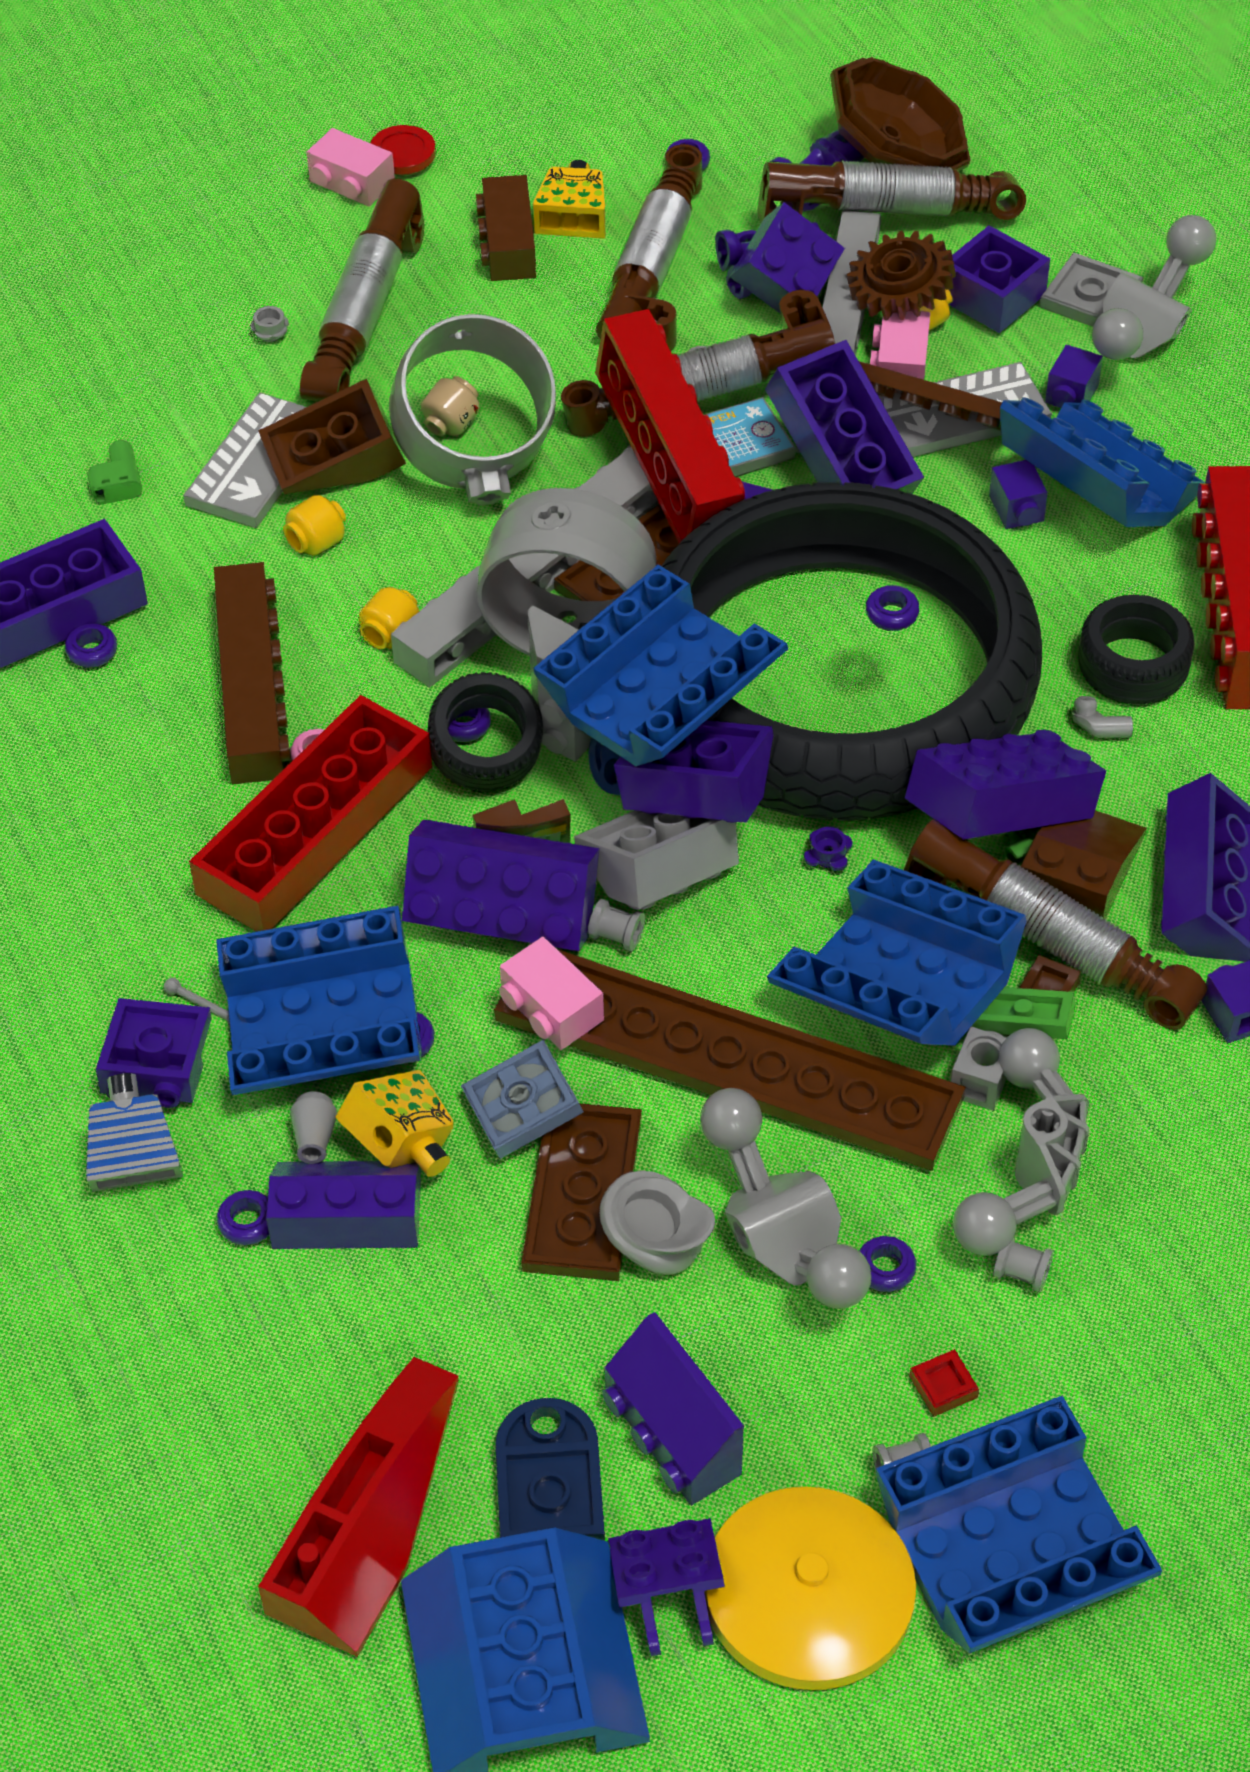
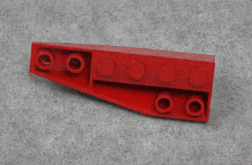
(363, 1516)

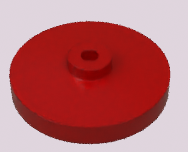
(411, 147)

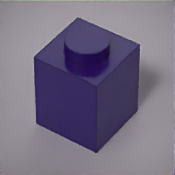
(1073, 376)
(1018, 494)
(1229, 1000)

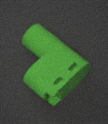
(118, 478)

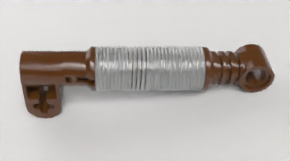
(888, 190)
(655, 241)
(363, 288)
(721, 366)
(1060, 924)

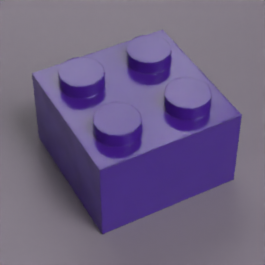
(786, 257)
(997, 278)

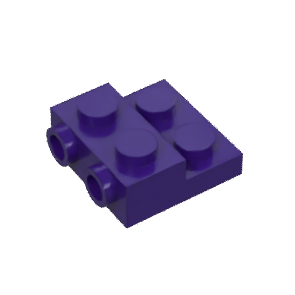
(158, 1045)

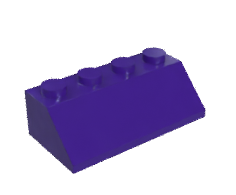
(1207, 871)

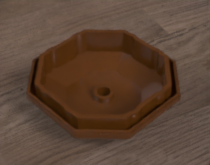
(897, 116)

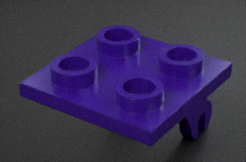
(666, 1563)

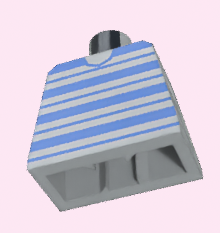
(129, 1139)

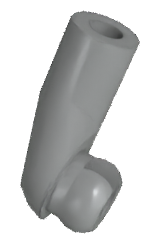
(1097, 724)

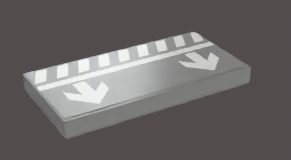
(933, 431)
(239, 475)

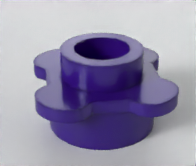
(828, 839)

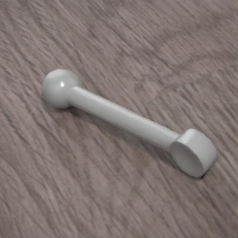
(173, 987)

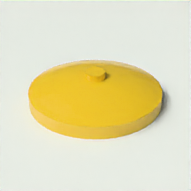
(811, 1588)

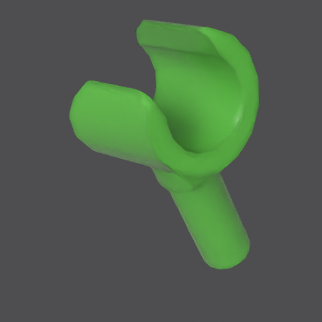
(1018, 848)

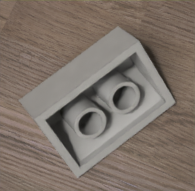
(559, 734)
(659, 854)

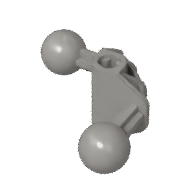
(1143, 316)
(1048, 1151)
(783, 1218)

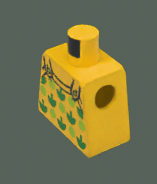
(571, 202)
(399, 1121)

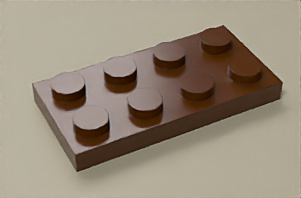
(924, 393)

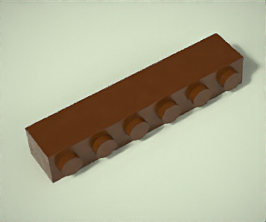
(249, 674)

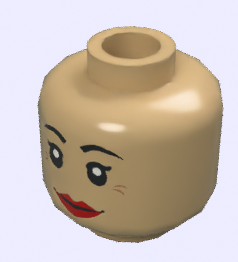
(450, 406)

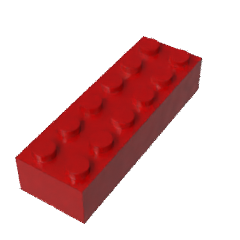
(664, 422)
(1225, 556)
(311, 814)

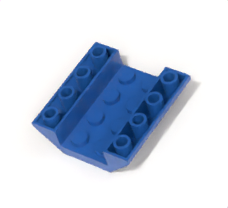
(1100, 461)
(652, 668)
(909, 957)
(319, 1000)
(1010, 1526)
(521, 1648)

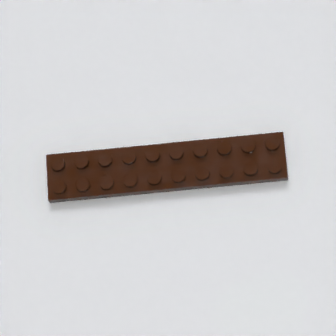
(781, 1067)

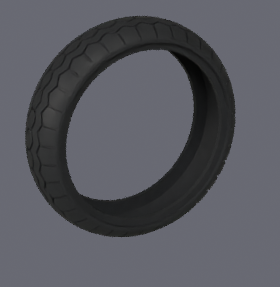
(889, 535)

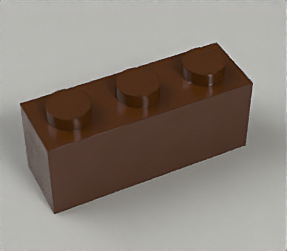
(506, 228)

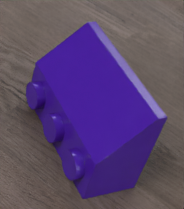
(708, 775)
(343, 1205)
(674, 1412)

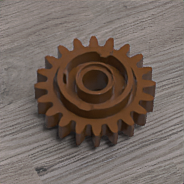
(901, 275)

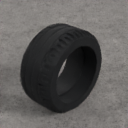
(1132, 679)
(491, 692)

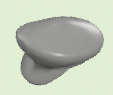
(655, 1221)

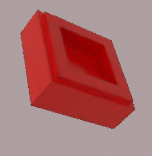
(944, 1382)

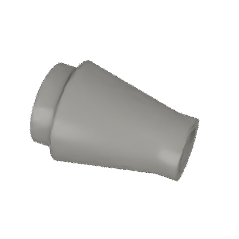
(312, 1125)

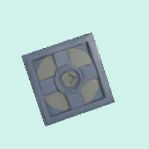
(521, 1099)

